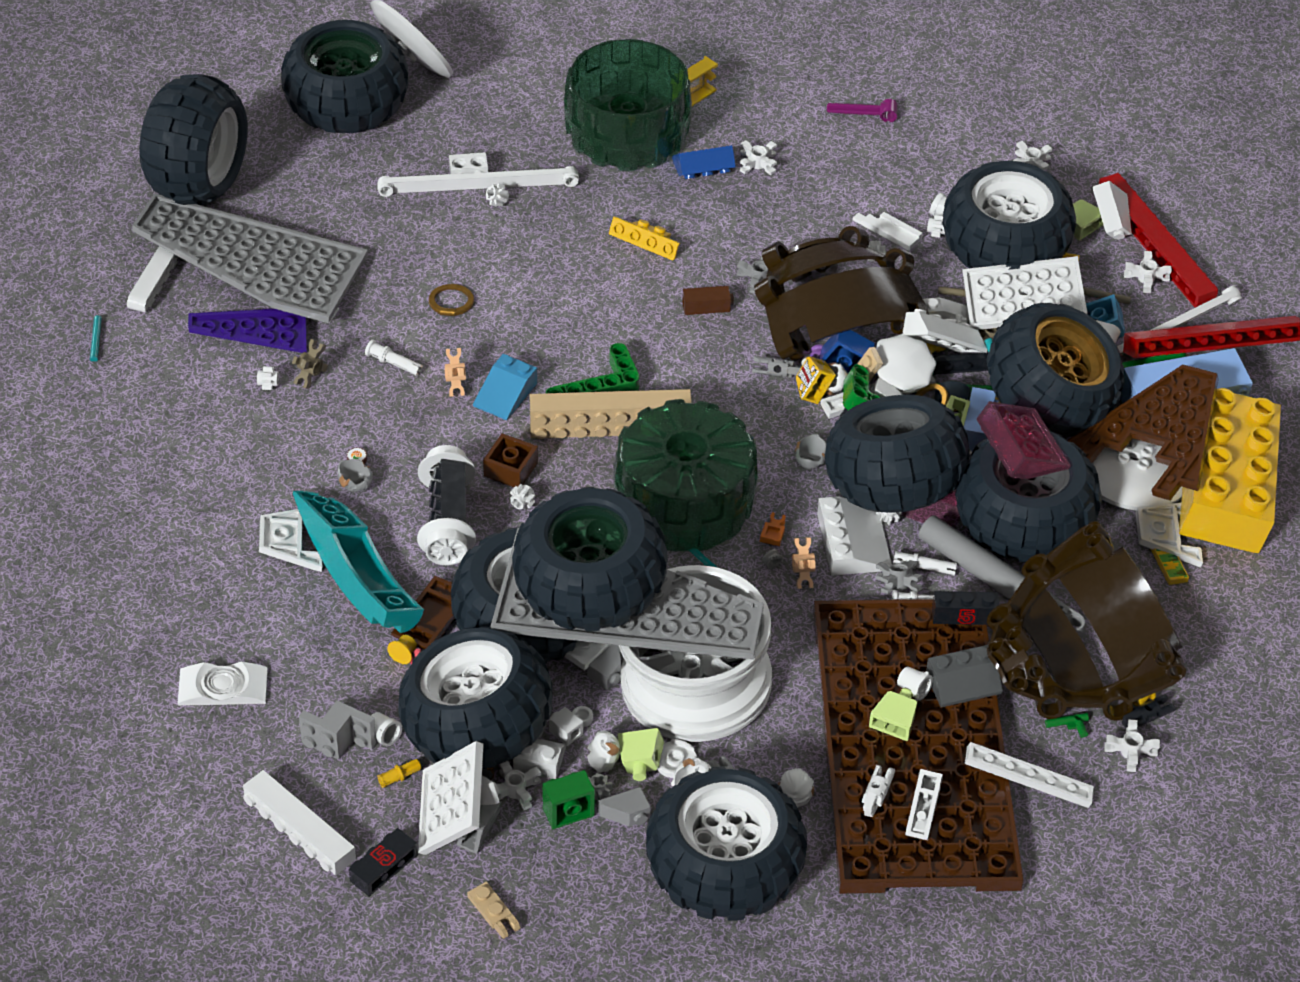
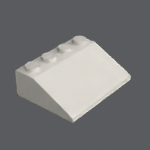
(851, 537)

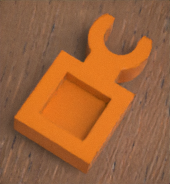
(773, 531)

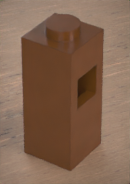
(707, 300)

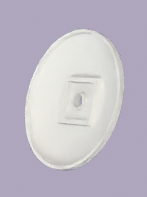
(410, 39)
(1130, 481)

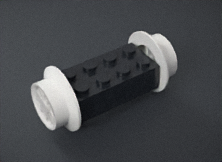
(446, 534)

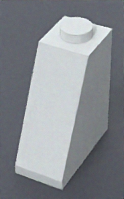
(1113, 209)

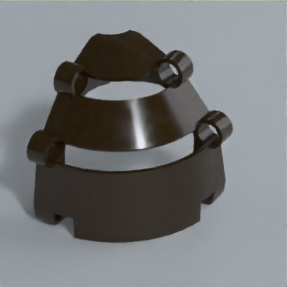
(837, 300)
(1118, 608)

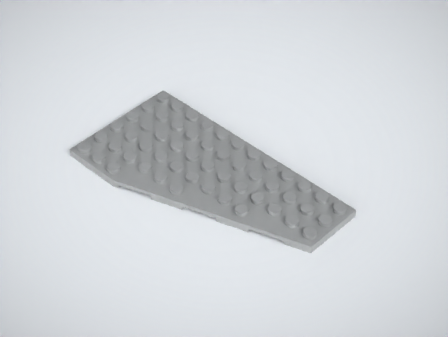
(261, 259)
(681, 618)

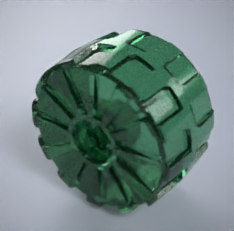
(627, 104)
(689, 471)

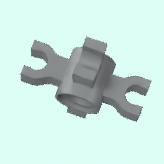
(756, 271)
(898, 577)

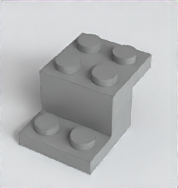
(337, 730)

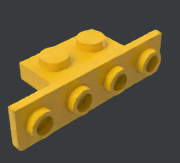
(645, 236)

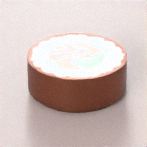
(357, 453)

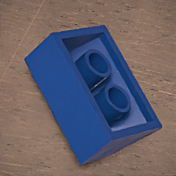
(704, 161)

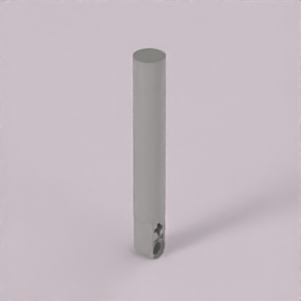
(982, 563)

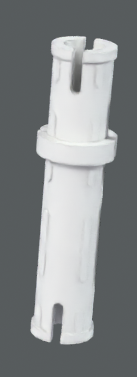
(926, 563)

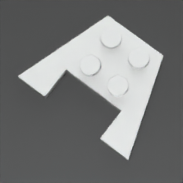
(1160, 530)
(282, 538)

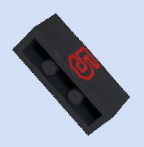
(963, 607)
(383, 862)

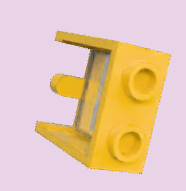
(698, 77)

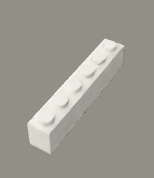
(299, 823)

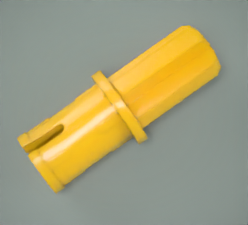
(398, 773)

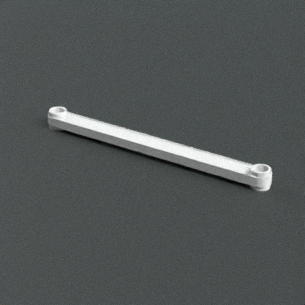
(389, 185)
(1230, 295)

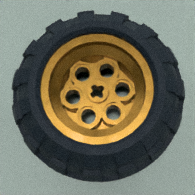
(1058, 365)

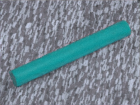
(95, 338)

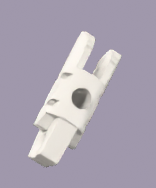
(876, 790)

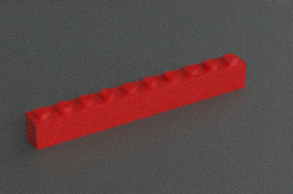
(1164, 247)
(1212, 336)

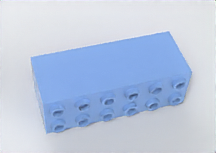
(1225, 363)

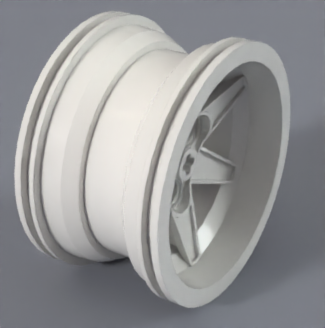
(708, 695)

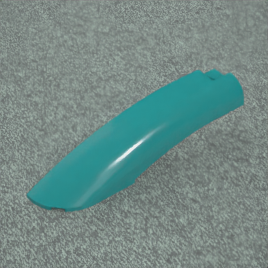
(355, 562)

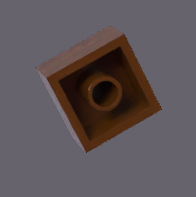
(510, 460)

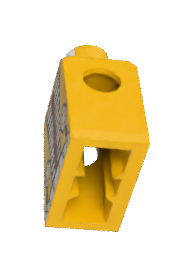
(814, 379)

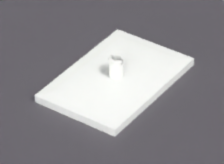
(997, 292)

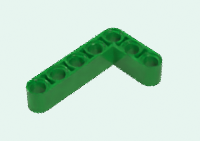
(624, 376)
(857, 387)

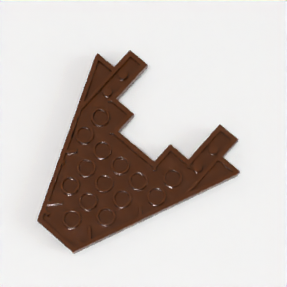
(1169, 414)

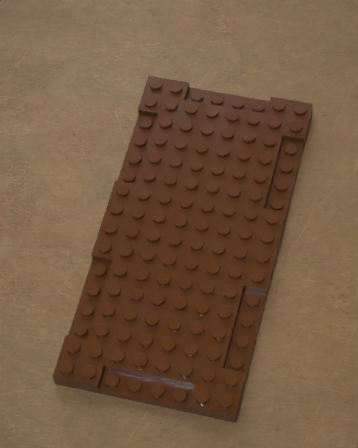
(973, 826)

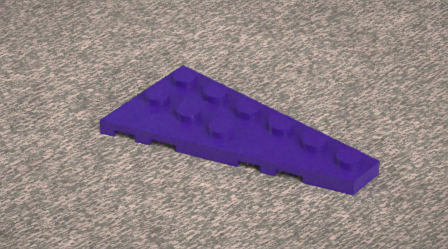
(257, 327)

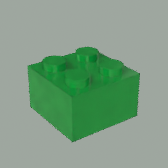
(568, 799)

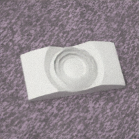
(223, 685)

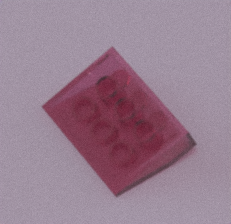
(1021, 440)

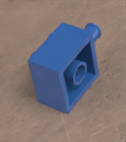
(845, 349)

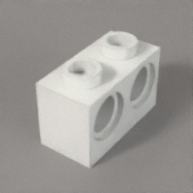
(468, 163)

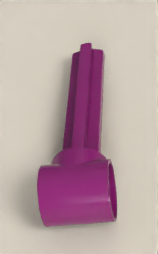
(886, 110)

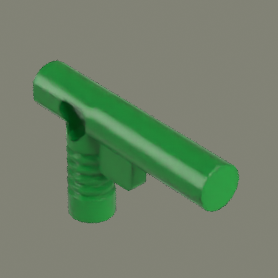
(1071, 723)

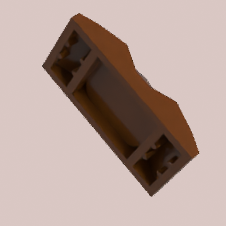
(436, 615)

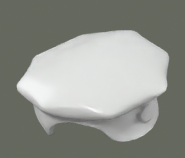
(905, 363)

